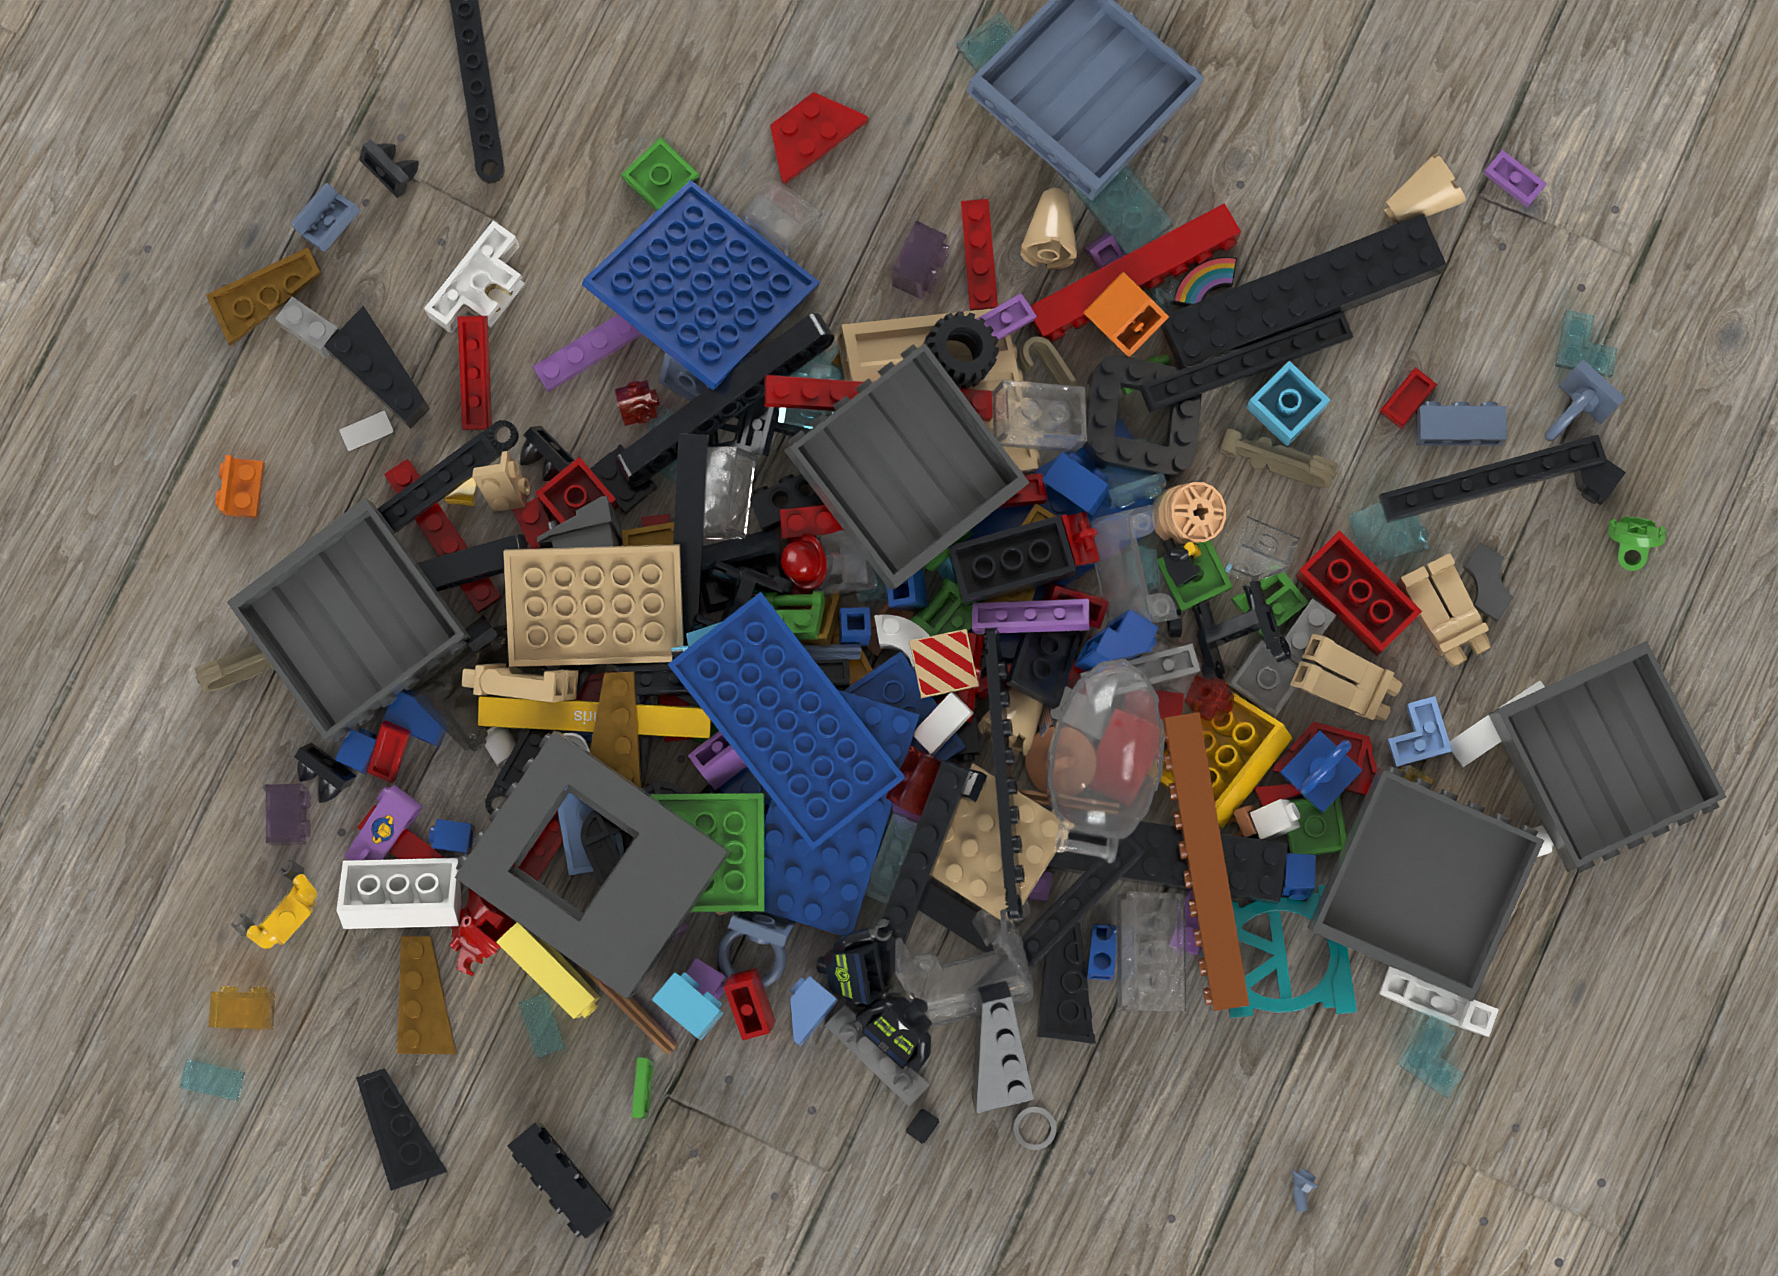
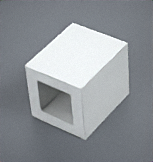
(1276, 819)

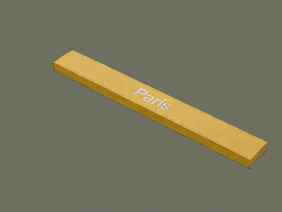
(581, 716)

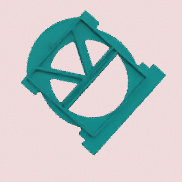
(1334, 989)

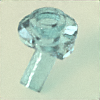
(1165, 298)

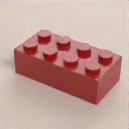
(1358, 593)

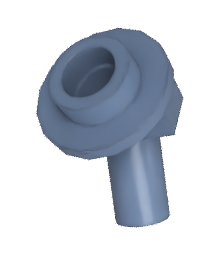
(1303, 1183)

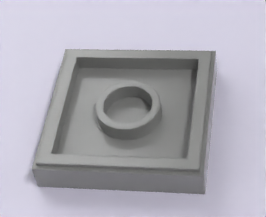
(1265, 680)

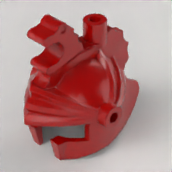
(478, 932)

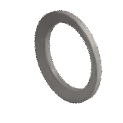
(1016, 1128)

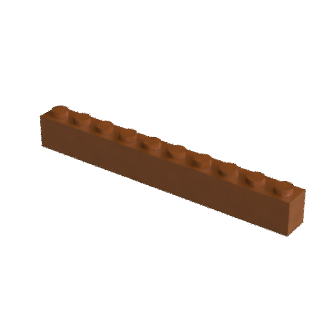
(1205, 863)

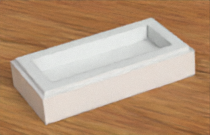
(942, 723)

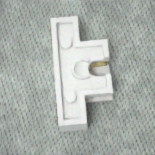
(480, 281)

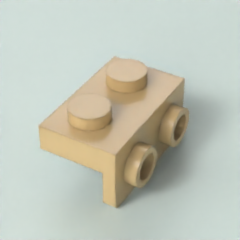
(502, 484)

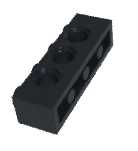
(788, 486)

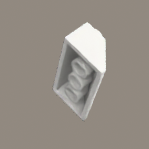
(399, 893)

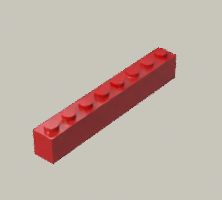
(1144, 266)

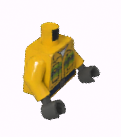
(287, 913)

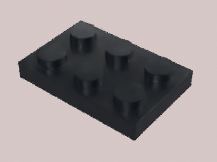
(1044, 664)

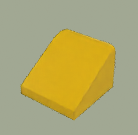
(463, 494)

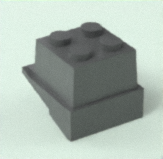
(591, 527)

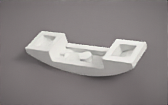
(1482, 735)
(1438, 1002)

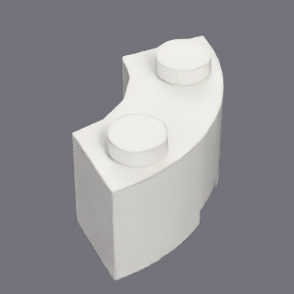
(896, 633)

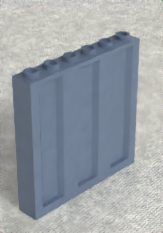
(1085, 88)

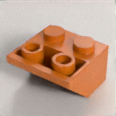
(1126, 314)

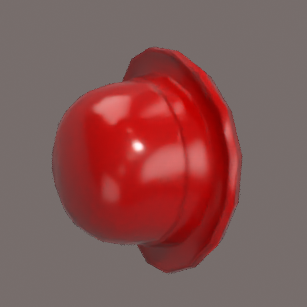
(805, 562)

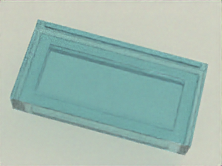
(542, 1025)
(212, 1080)

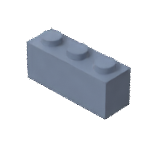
(1461, 424)

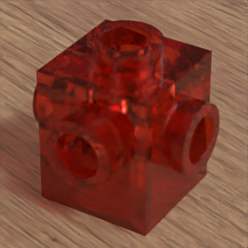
(637, 402)
(1210, 698)

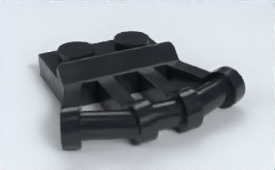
(753, 430)

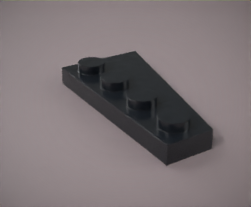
(1064, 992)
(399, 1138)

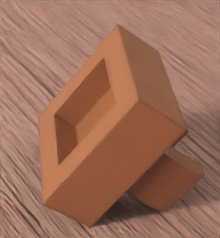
(1245, 821)

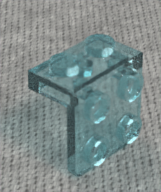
(1131, 485)
(1385, 540)

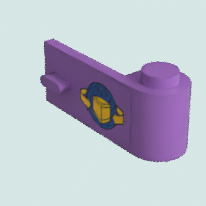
(389, 819)

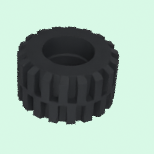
(972, 334)

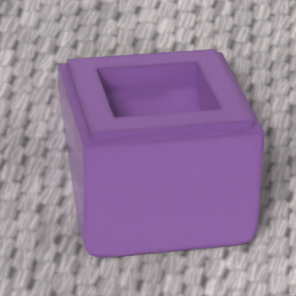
(1103, 250)

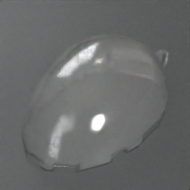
(1105, 757)

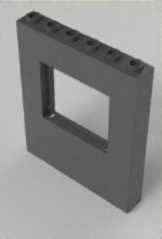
(641, 898)

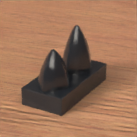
(379, 162)
(542, 444)
(334, 776)

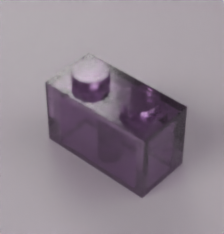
(287, 814)

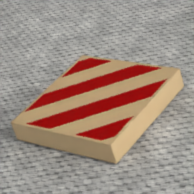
(943, 663)

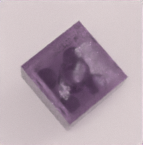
(919, 260)

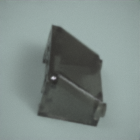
(456, 706)

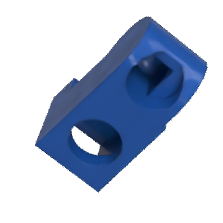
(1102, 952)

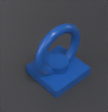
(1321, 770)

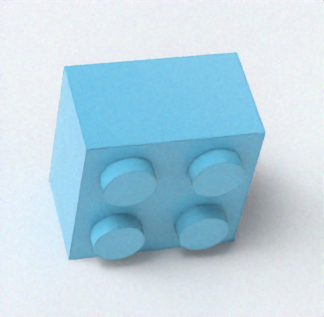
(1288, 403)
(688, 1006)

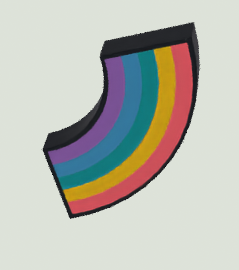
(1204, 279)

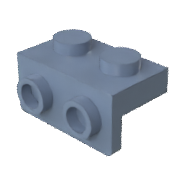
(325, 217)

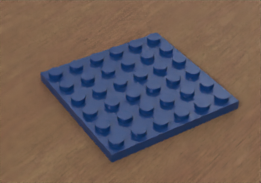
(701, 284)

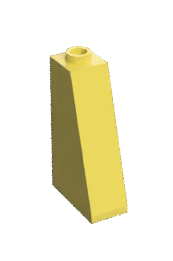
(550, 971)

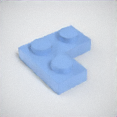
(1428, 736)

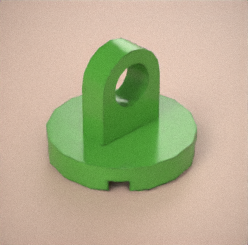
(1638, 535)

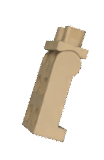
(1446, 610)
(1368, 680)
(511, 682)

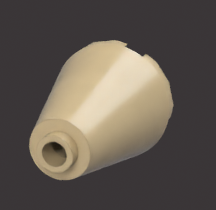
(1425, 192)
(1051, 232)
(1025, 716)

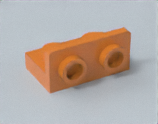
(240, 487)

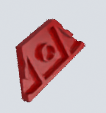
(811, 132)
(1359, 753)

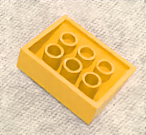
(1238, 754)

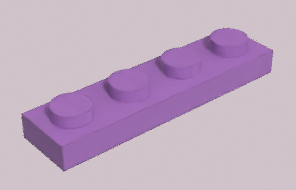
(585, 352)
(1031, 616)

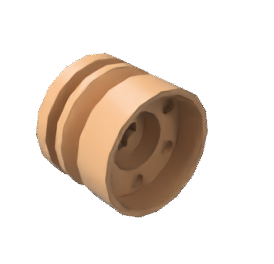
(1176, 517)

